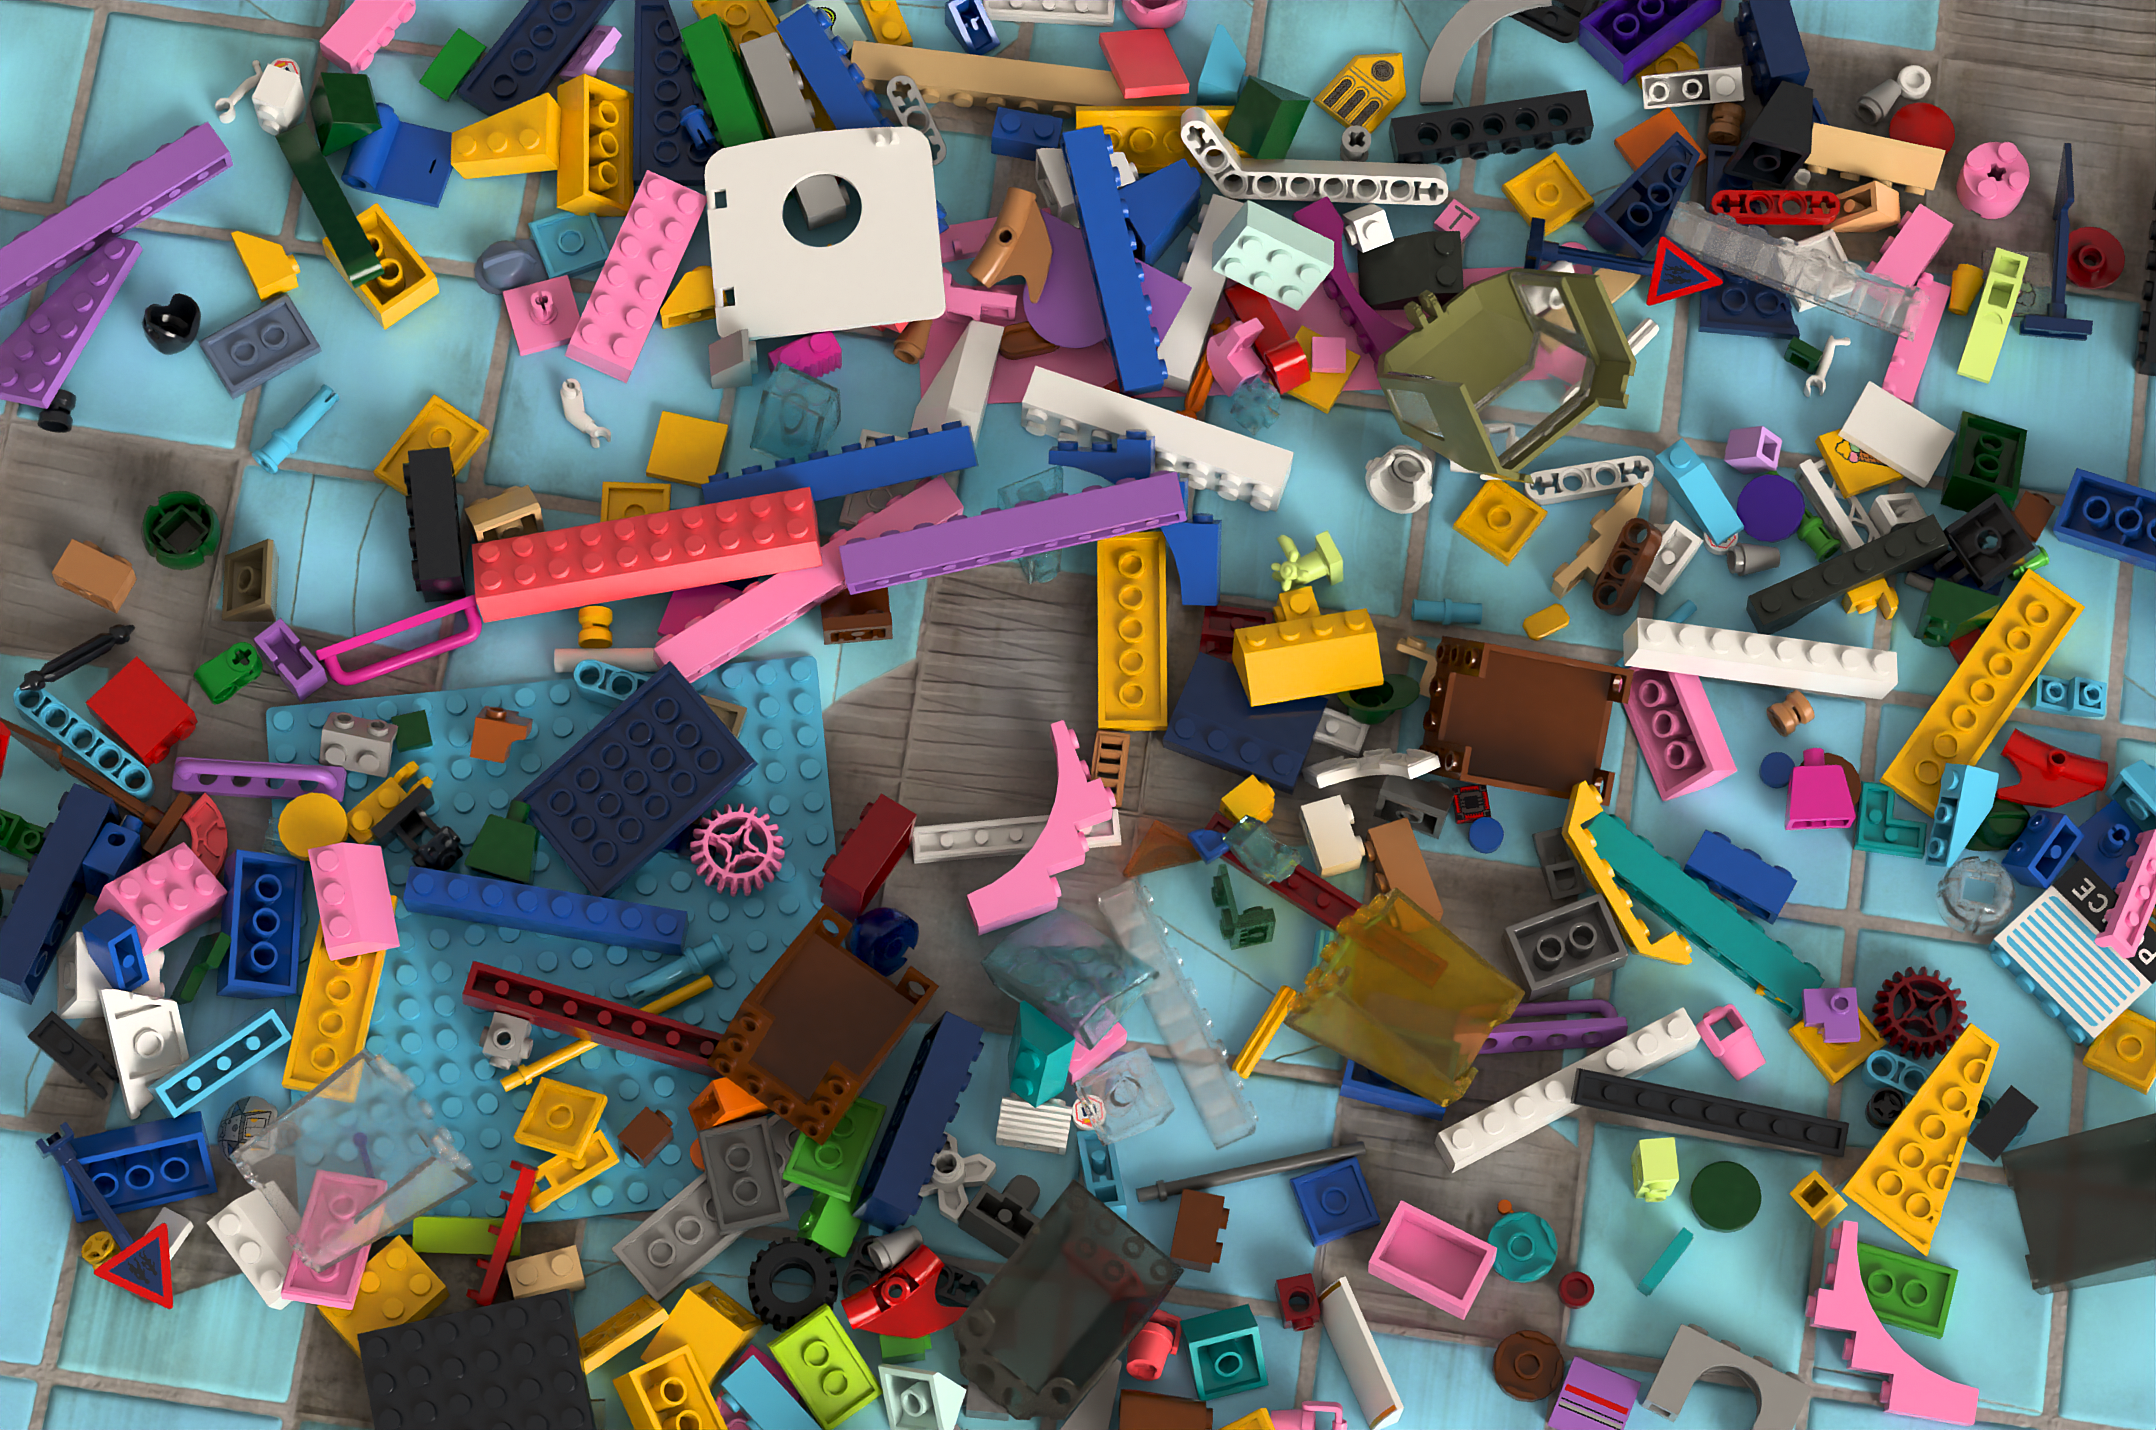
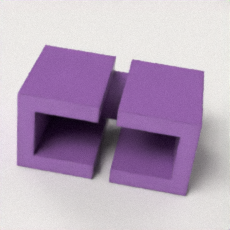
(282, 653)

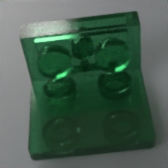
(1243, 930)

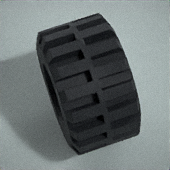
(785, 1256)

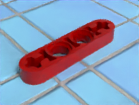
(1775, 213)

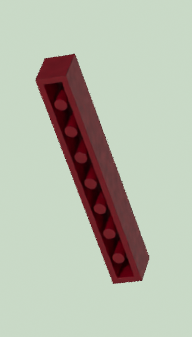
(591, 1018)

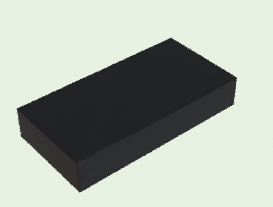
(2002, 1123)

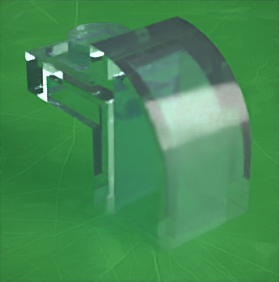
(1260, 851)

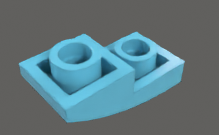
(2068, 697)

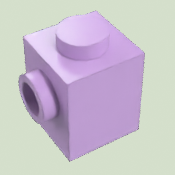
(1753, 450)

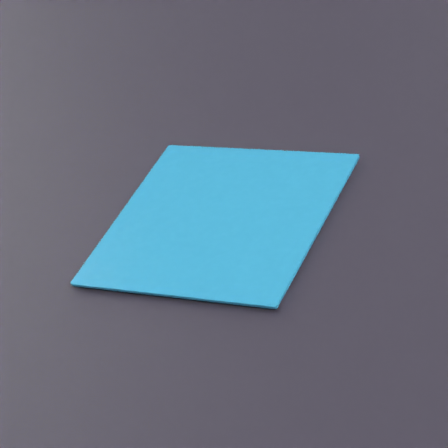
(419, 997)

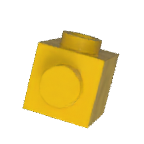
(1296, 605)
(1249, 799)
(1818, 1198)

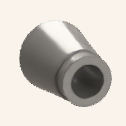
(1876, 103)
(1751, 558)
(894, 1247)

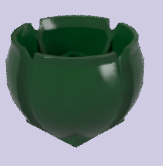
(169, 515)

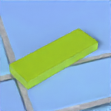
(458, 1235)

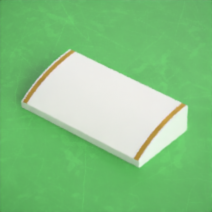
(1359, 1355)

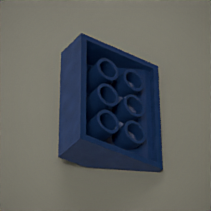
(1223, 730)

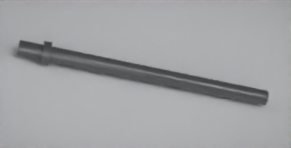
(1163, 1190)

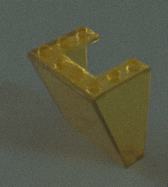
(1404, 998)

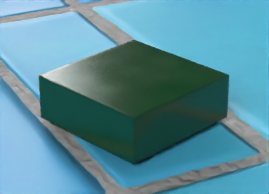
(1803, 355)
(412, 731)

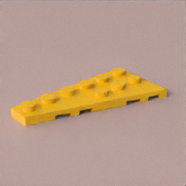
(1918, 1155)

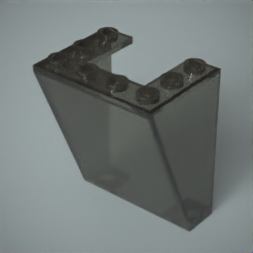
(2088, 1205)

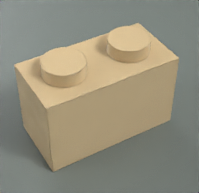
(546, 1273)

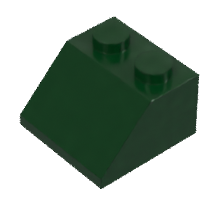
(1953, 612)

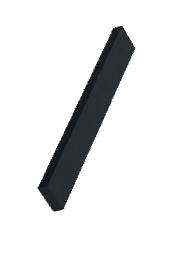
(1709, 1113)

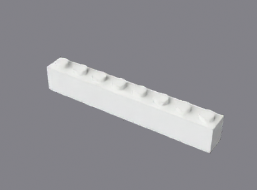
(1760, 658)
(1551, 1096)

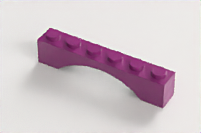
(1373, 330)

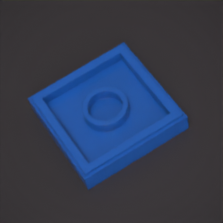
(1335, 1201)

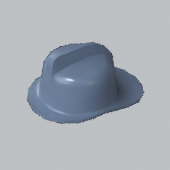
(509, 266)

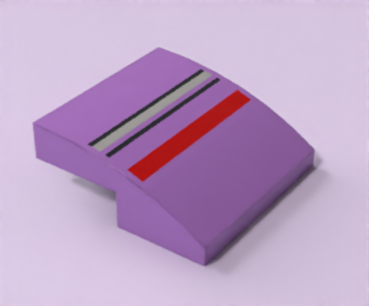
(1593, 1398)

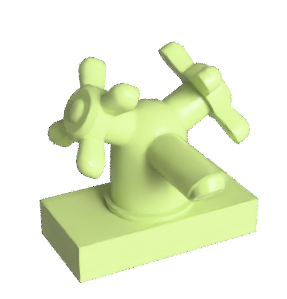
(1316, 564)

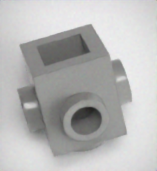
(502, 1029)

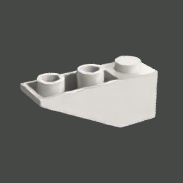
(1694, 87)

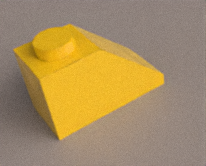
(266, 265)
(691, 299)

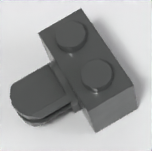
(1003, 1217)

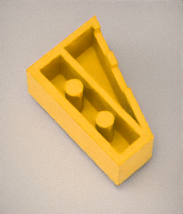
(510, 141)

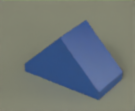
(970, 26)

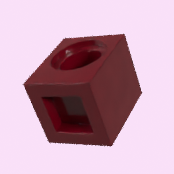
(1302, 1287)

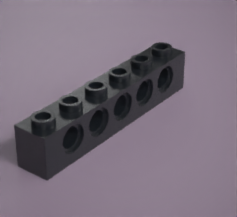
(1439, 126)

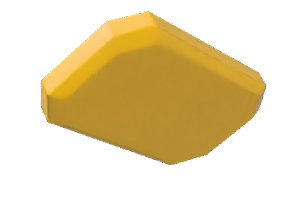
(1546, 622)

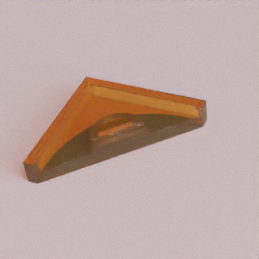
(1161, 850)

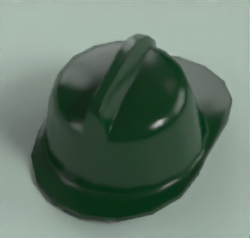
(1377, 703)
(2000, 827)

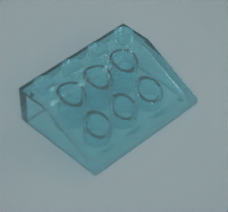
(1069, 974)

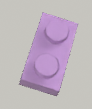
(592, 52)

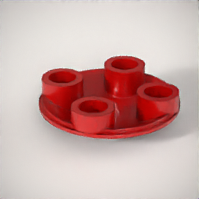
(1923, 125)

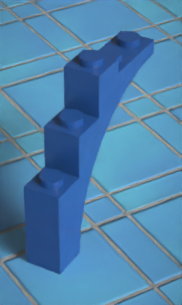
(1193, 542)

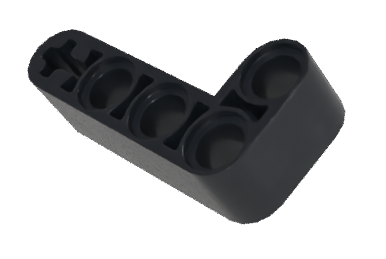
(866, 1271)

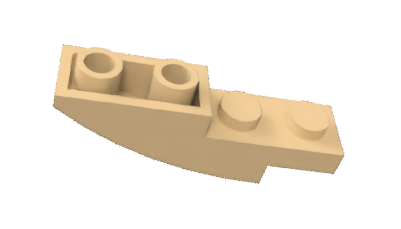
(1603, 534)

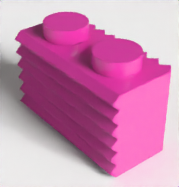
(810, 354)

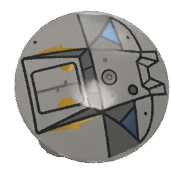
(242, 1122)

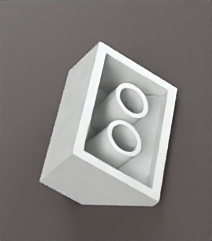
(256, 1243)

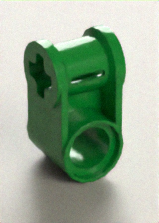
(226, 674)

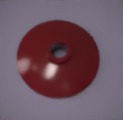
(2099, 247)

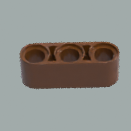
(1627, 549)

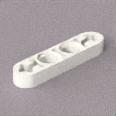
(1587, 475)

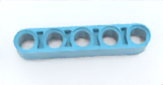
(76, 728)
(1901, 1068)

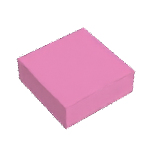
(1328, 354)

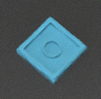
(570, 243)

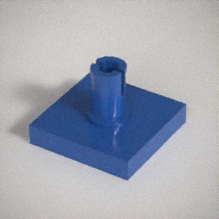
(2108, 843)

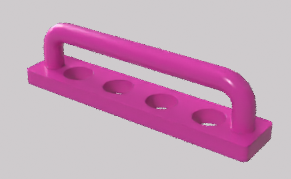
(407, 658)

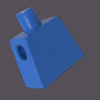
(113, 854)

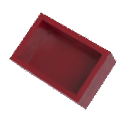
(867, 857)

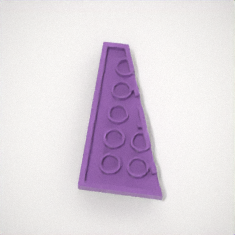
(52, 338)

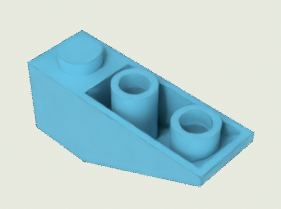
(1962, 806)

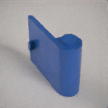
(400, 161)

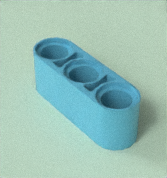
(609, 679)

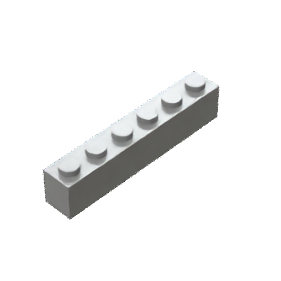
(788, 114)

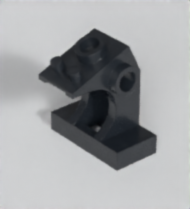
(408, 822)

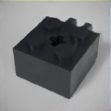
(1968, 539)

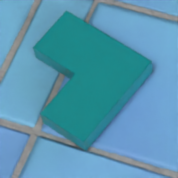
(1879, 831)

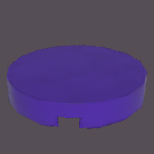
(1770, 508)

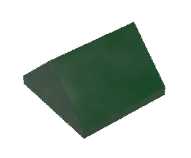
(343, 110)
(1265, 119)

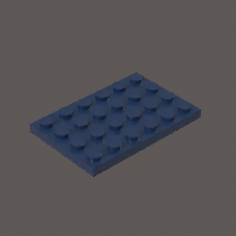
(636, 781)

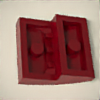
(1219, 628)

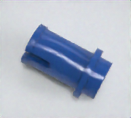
(695, 124)

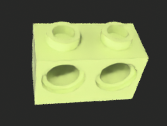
(1654, 1168)

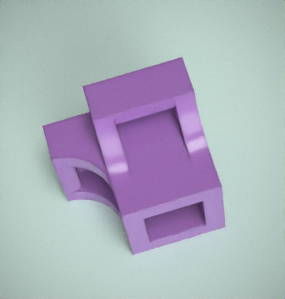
(1832, 1013)

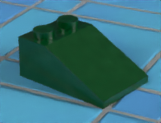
(1983, 462)

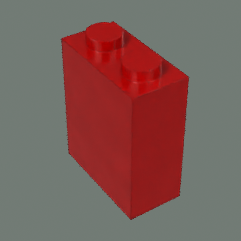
(142, 713)

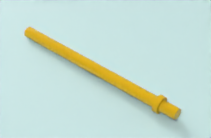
(527, 1073)

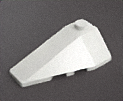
(962, 382)

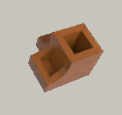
(495, 732)

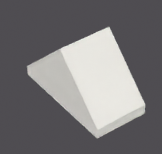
(1895, 512)

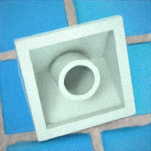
(920, 1398)

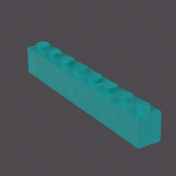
(1702, 916)

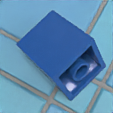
(1161, 208)

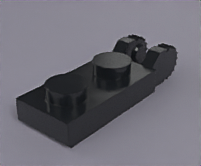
(72, 1052)

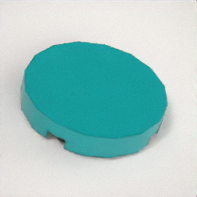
(1524, 1247)

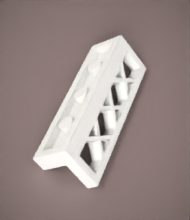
(1828, 508)

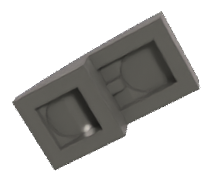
(1558, 864)

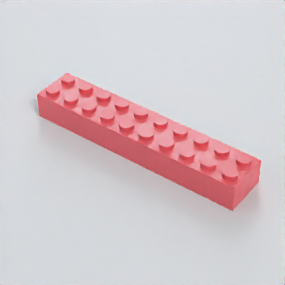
(646, 554)

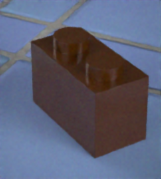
(1197, 1230)

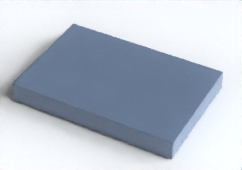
(260, 346)

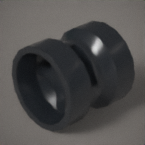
(57, 416)
(1888, 1102)

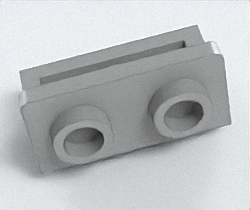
(357, 744)

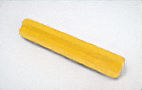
(1263, 1032)

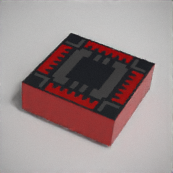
(1470, 803)

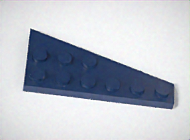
(660, 93)
(1739, 303)

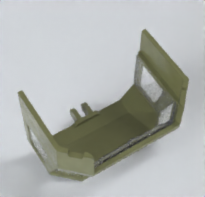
(1506, 367)

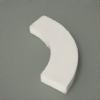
(1373, 763)

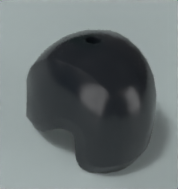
(172, 326)

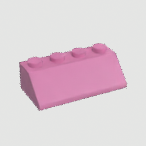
(1677, 732)

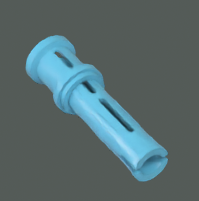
(285, 440)
(692, 962)

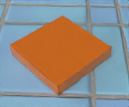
(1646, 138)

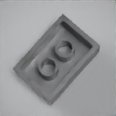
(1564, 947)

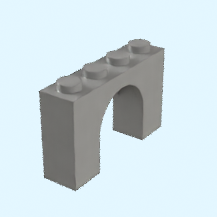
(1695, 1354)

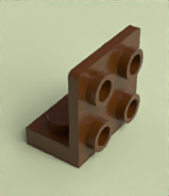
(857, 617)

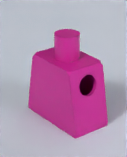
(1818, 795)

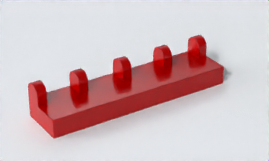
(506, 1233)

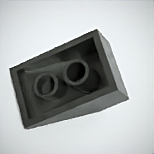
(1408, 266)

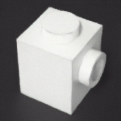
(1367, 227)

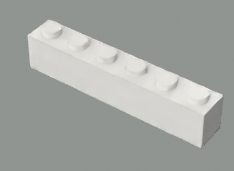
(1191, 327)

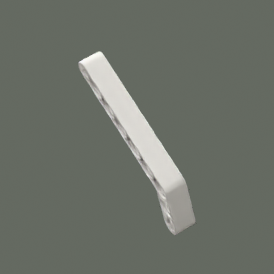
(1315, 172)

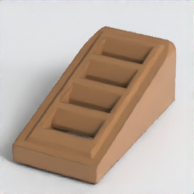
(1114, 740)

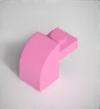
(1232, 356)

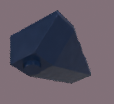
(1645, 202)

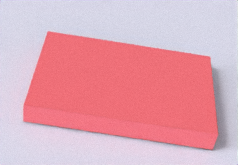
(1143, 63)

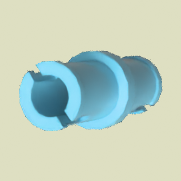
(1446, 611)

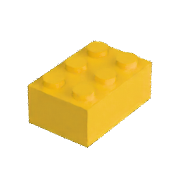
(406, 278)
(392, 1292)

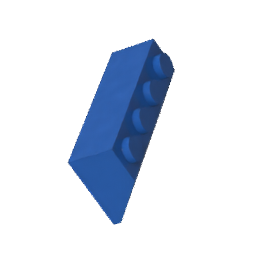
(264, 925)
(144, 1165)

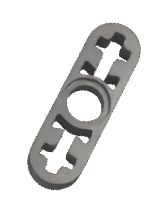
(913, 94)

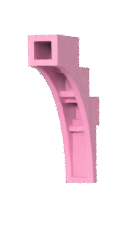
(1027, 887)
(1846, 1309)

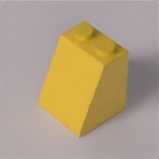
(711, 1325)

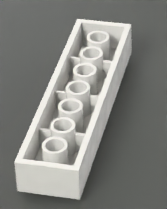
(1200, 451)

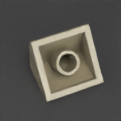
(251, 583)

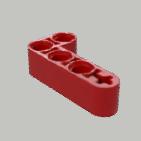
(1282, 356)

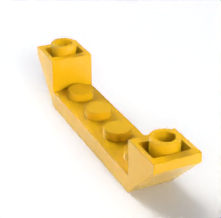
(1582, 806)

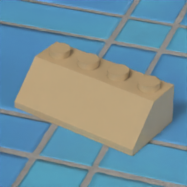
(1874, 157)

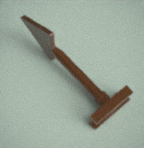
(162, 823)

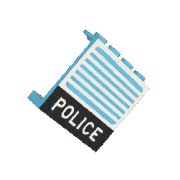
(2058, 962)

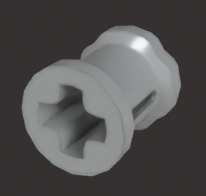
(1356, 137)

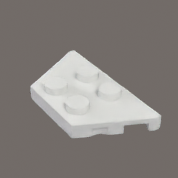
(144, 1042)

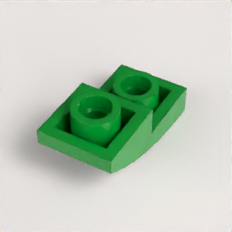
(452, 64)
(19, 836)

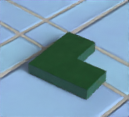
(205, 957)

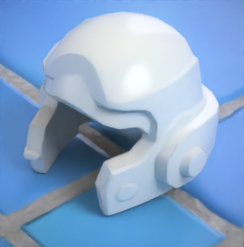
(1400, 479)

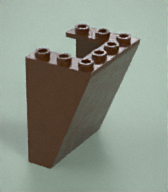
(1521, 718)
(818, 1029)

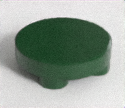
(1725, 1197)

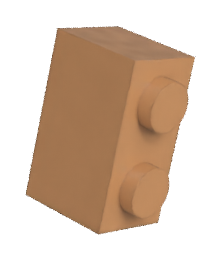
(95, 574)

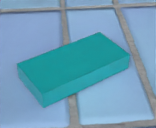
(1665, 1262)

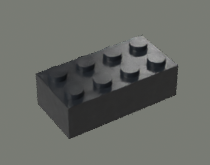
(434, 524)

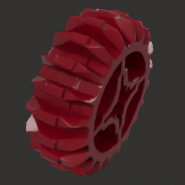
(1931, 1038)

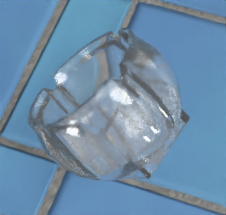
(1969, 914)

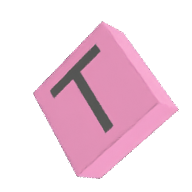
(1457, 218)

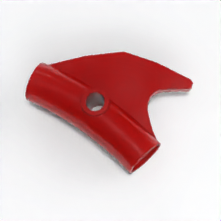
(2049, 773)
(911, 1314)

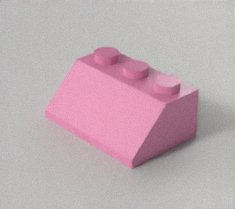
(353, 899)

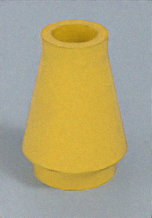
(1964, 288)

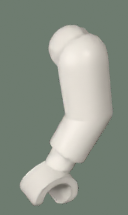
(575, 412)

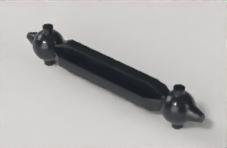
(76, 657)

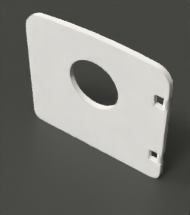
(872, 278)

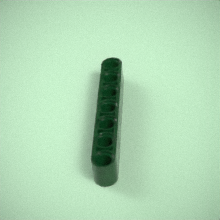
(330, 205)

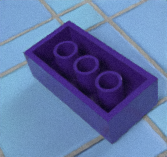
(1635, 33)

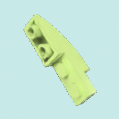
(1992, 315)

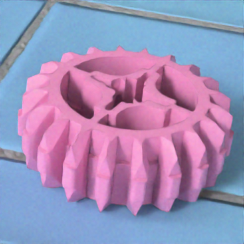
(749, 856)

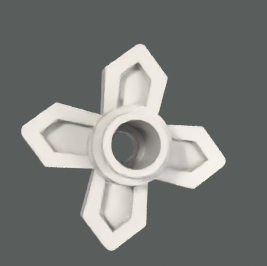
(953, 1175)

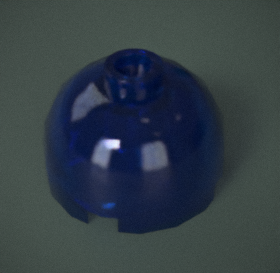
(883, 938)

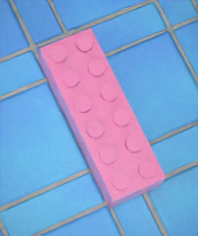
(636, 276)

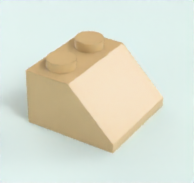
(505, 516)

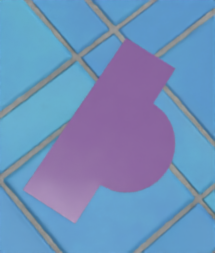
(1068, 303)

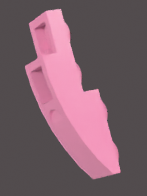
(968, 303)

